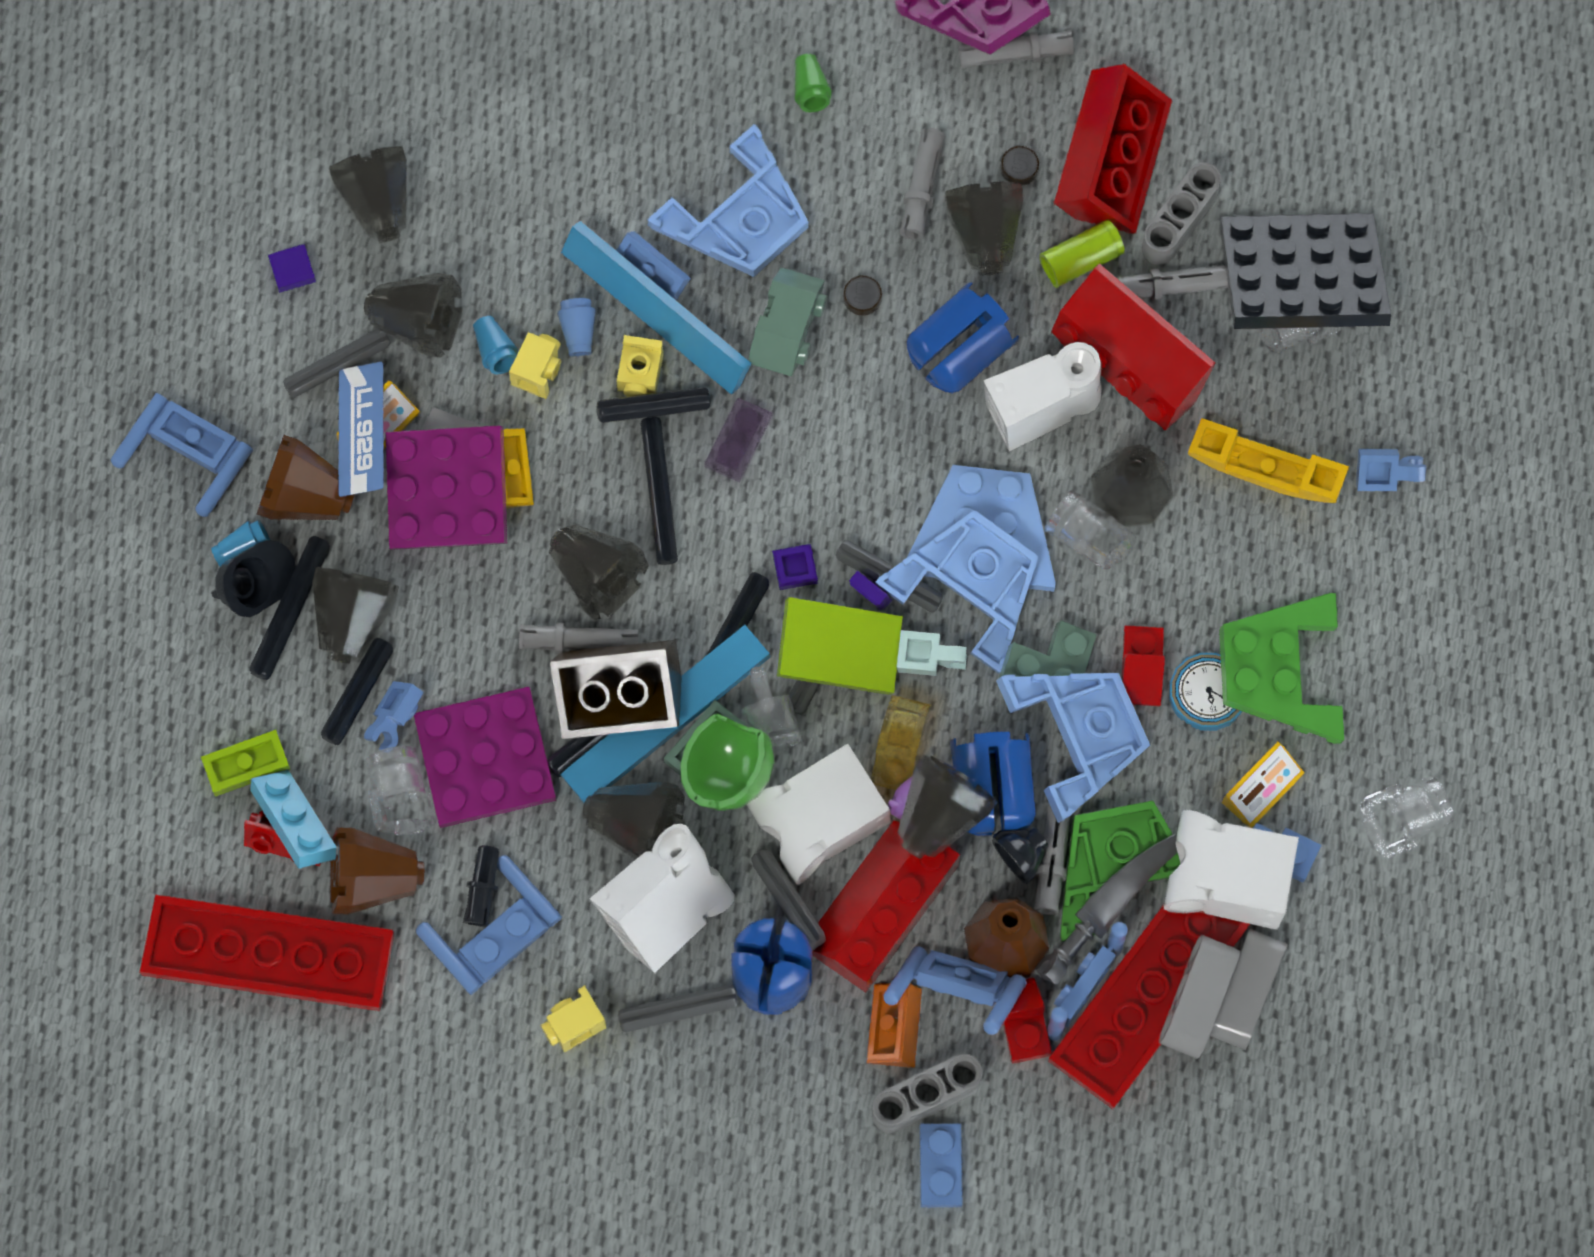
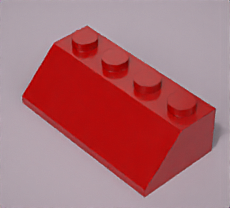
(1113, 148)
(1135, 346)
(881, 907)

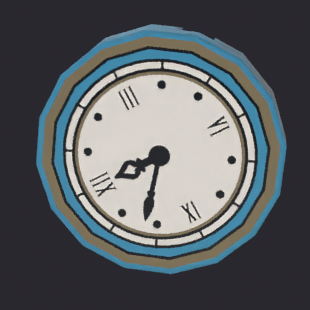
(1197, 693)

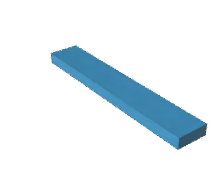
(656, 307)
(699, 688)

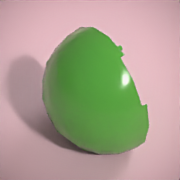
(726, 764)

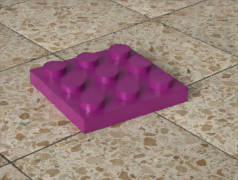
(446, 487)
(484, 757)

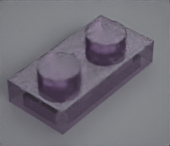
(738, 439)

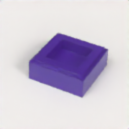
(292, 268)
(795, 567)
(870, 590)

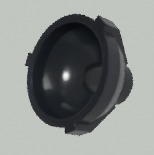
(1021, 851)

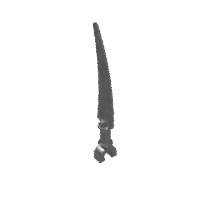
(1106, 905)

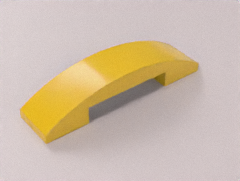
(1266, 466)

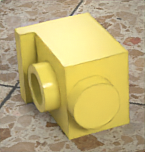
(639, 352)
(535, 364)
(573, 1021)

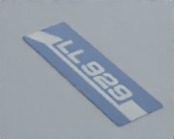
(361, 429)

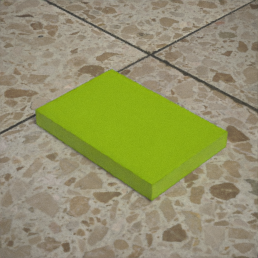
(839, 646)

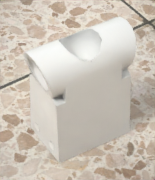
(1044, 393)
(821, 812)
(1231, 871)
(663, 897)

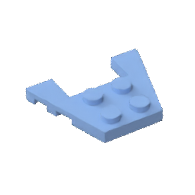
(751, 223)
(1002, 498)
(981, 567)
(1094, 723)

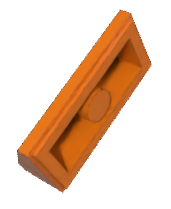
(894, 1028)

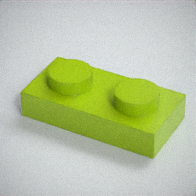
(239, 763)

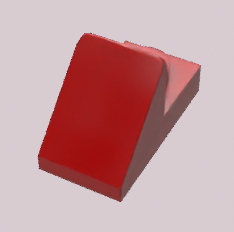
(1143, 664)
(1026, 1026)

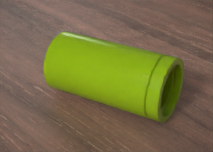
(1082, 253)

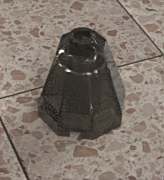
(375, 190)
(986, 222)
(415, 305)
(1132, 485)
(597, 563)
(349, 611)
(940, 807)
(633, 814)

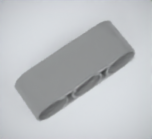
(1186, 198)
(1248, 989)
(1199, 996)
(938, 1077)

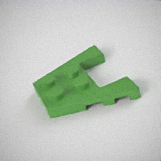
(1264, 666)
(1102, 846)

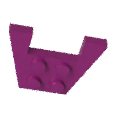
(977, 23)

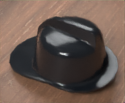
(254, 578)

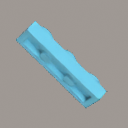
(293, 819)

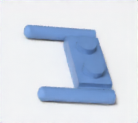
(191, 438)
(499, 940)
(1093, 970)
(959, 978)

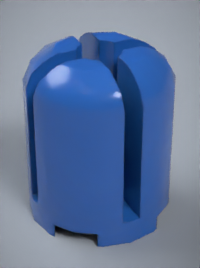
(947, 325)
(1012, 777)
(792, 973)

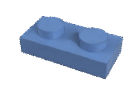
(653, 264)
(940, 1165)

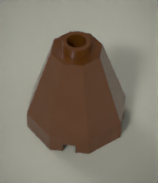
(302, 486)
(370, 871)
(1007, 937)

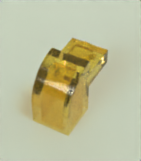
(899, 742)

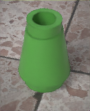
(811, 86)

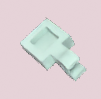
(922, 654)

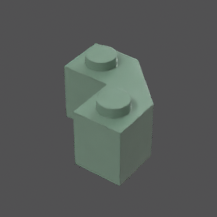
(784, 325)

